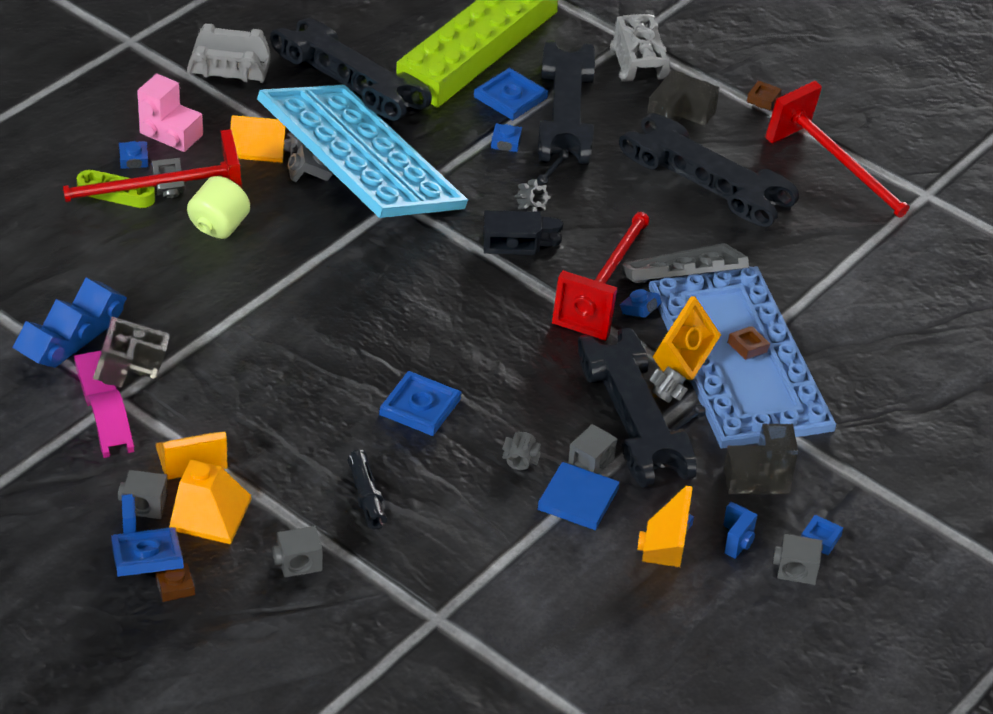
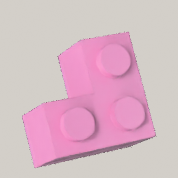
(163, 116)

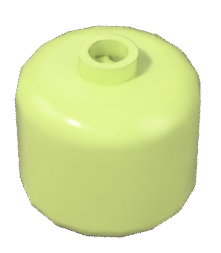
(218, 207)

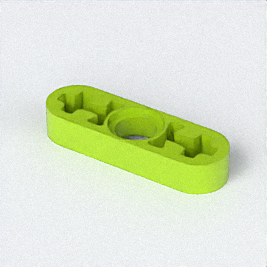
(137, 197)

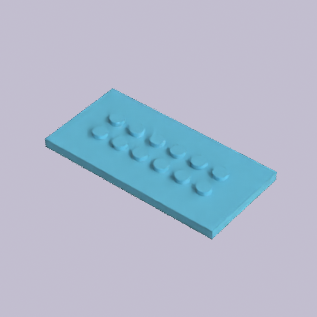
(362, 150)

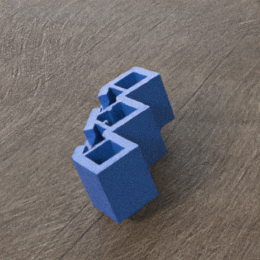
(70, 324)

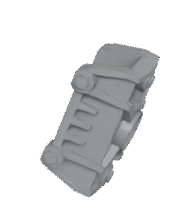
(627, 43)
(230, 54)

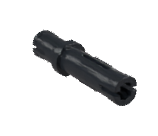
(369, 497)

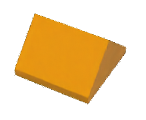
(259, 138)
(206, 448)

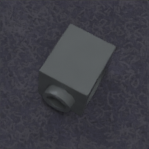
(593, 450)
(149, 492)
(298, 551)
(798, 559)

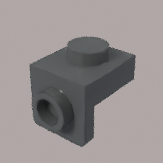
(307, 162)
(170, 189)

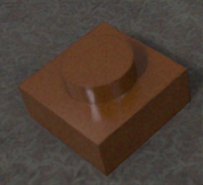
(763, 95)
(748, 342)
(175, 583)

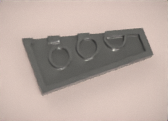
(688, 262)

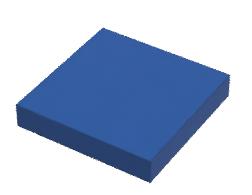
(511, 94)
(420, 403)
(578, 495)
(147, 551)

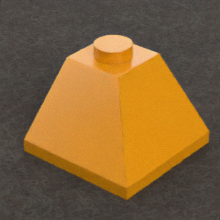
(688, 341)
(209, 503)
(666, 531)

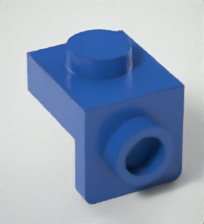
(742, 528)

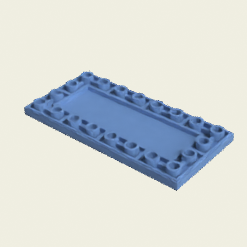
(752, 391)

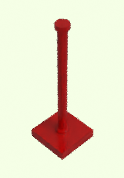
(796, 112)
(228, 168)
(588, 303)

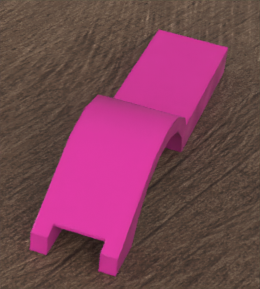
(106, 405)

